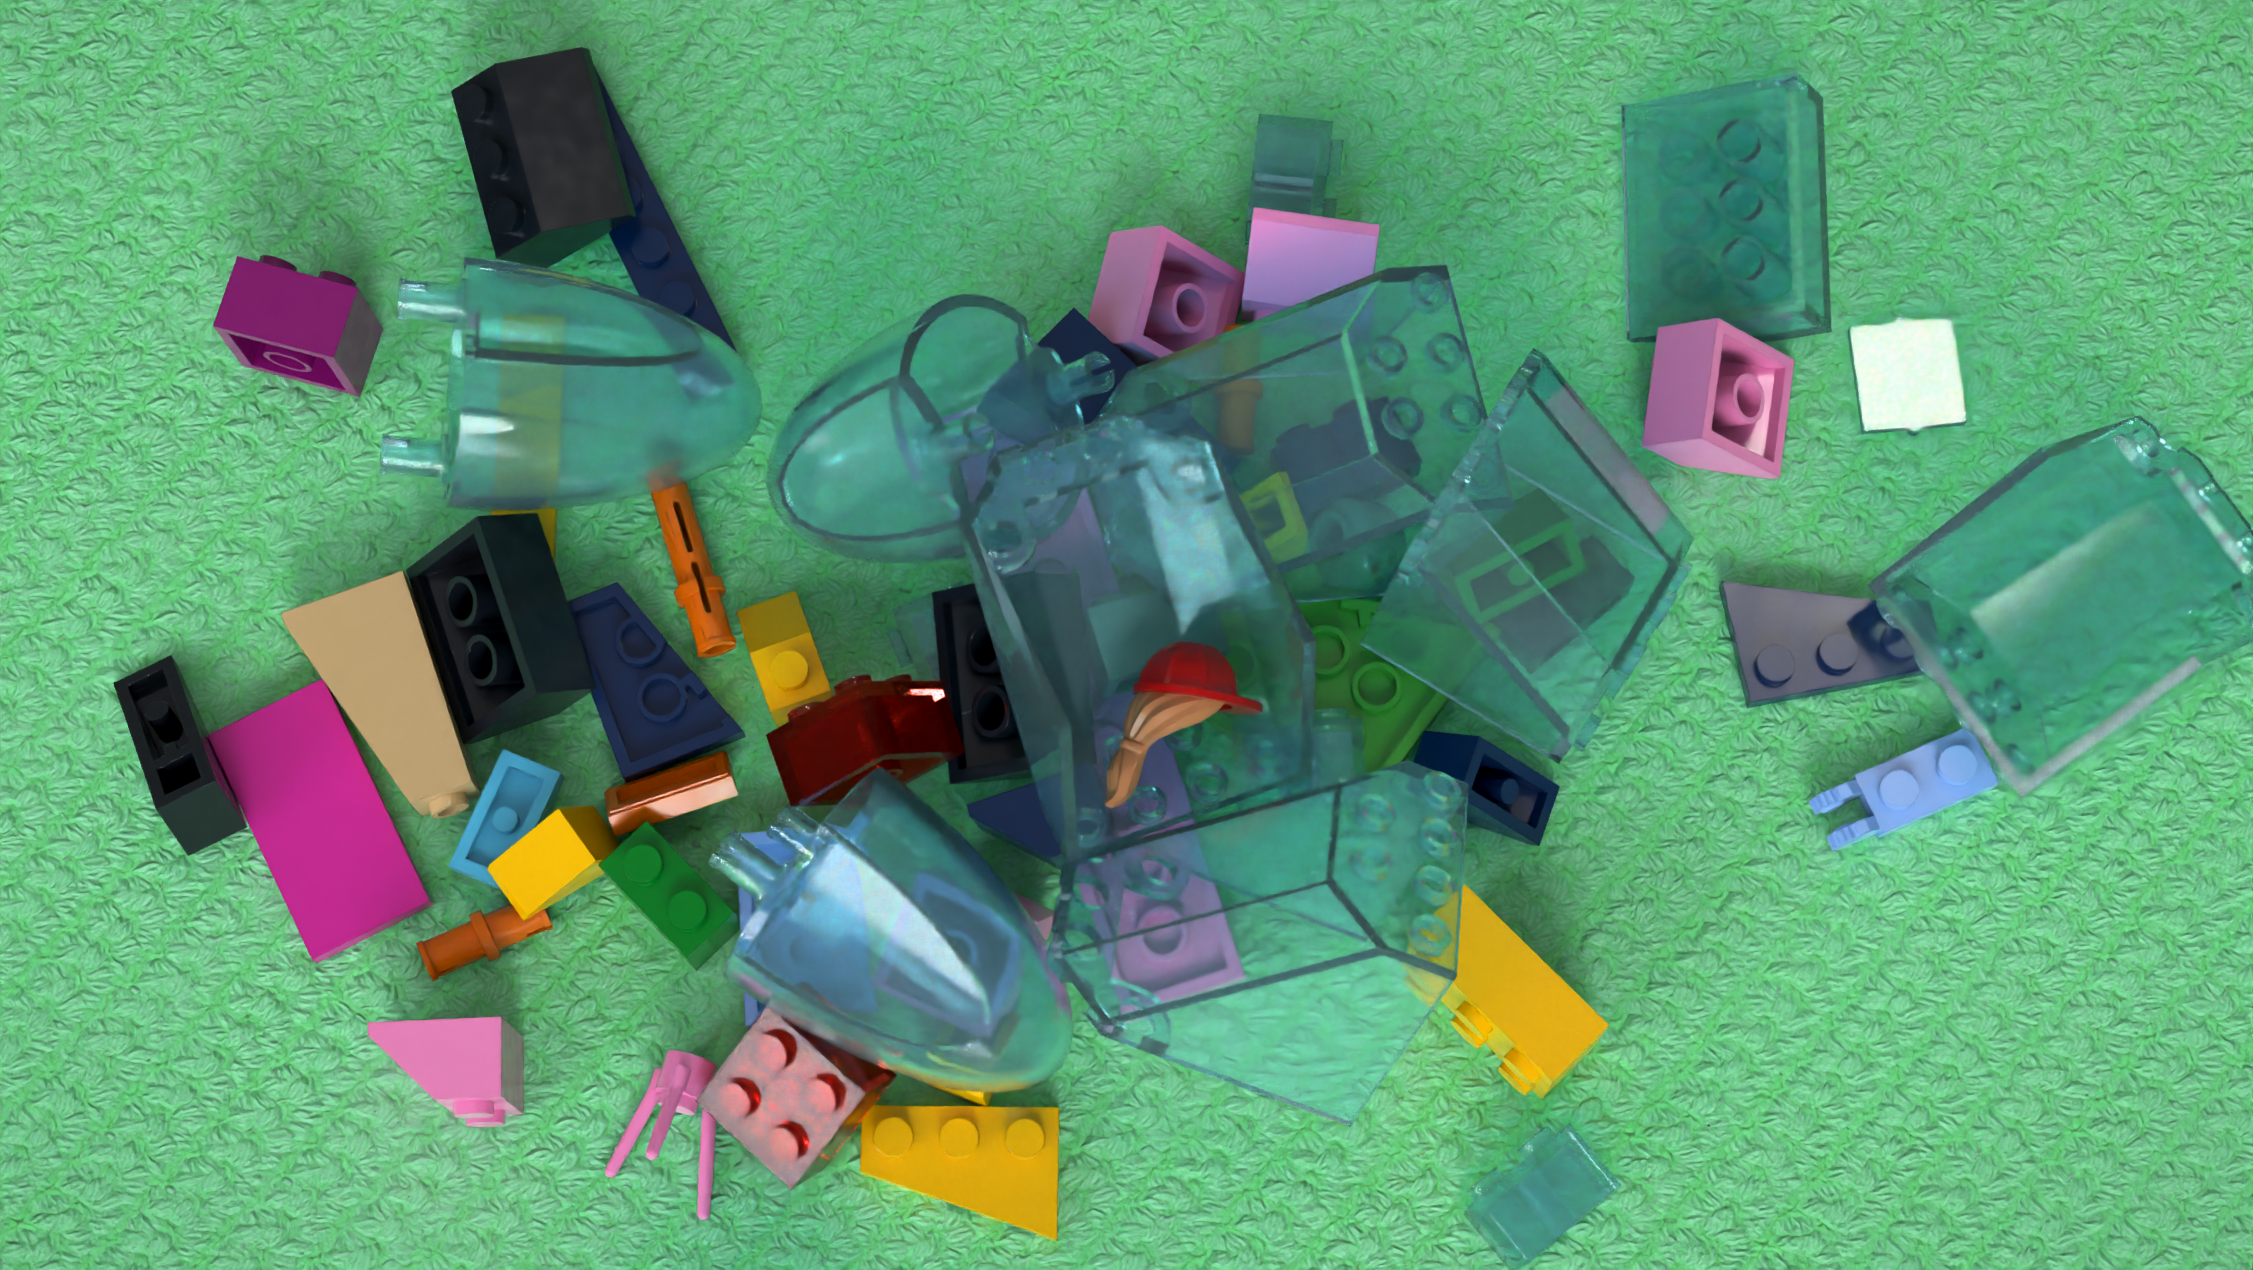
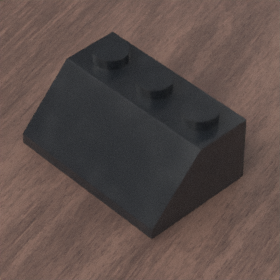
(543, 156)
(500, 626)
(974, 681)

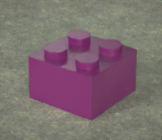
(298, 324)

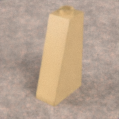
(386, 678)

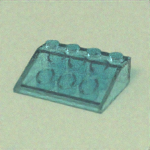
(1727, 210)

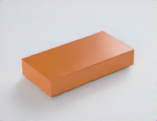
(670, 792)

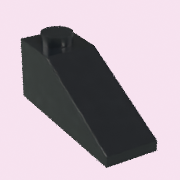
(178, 757)

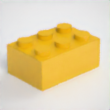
(1517, 1003)

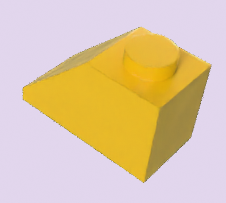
(784, 655)

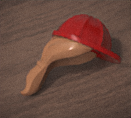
(1173, 692)

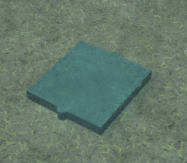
(1906, 376)

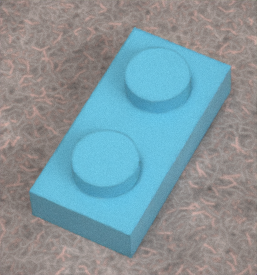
(508, 808)

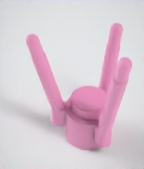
(675, 1089)

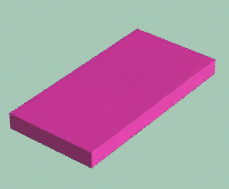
(320, 821)

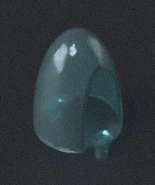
(570, 392)
(908, 424)
(898, 944)

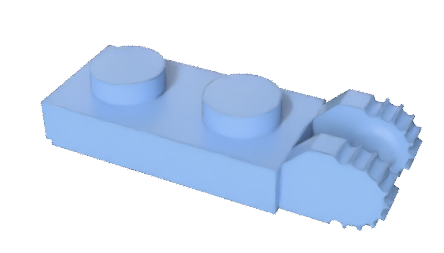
(1910, 787)

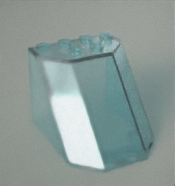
(1329, 422)
(1091, 565)
(1535, 570)
(2077, 597)
(1276, 935)

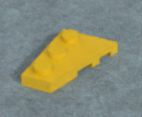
(972, 1157)

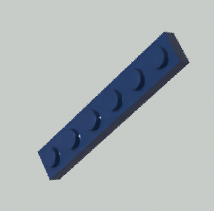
(652, 245)

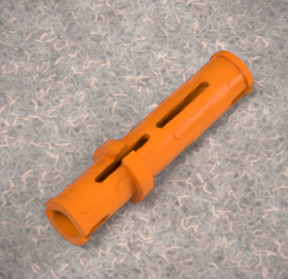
(711, 626)

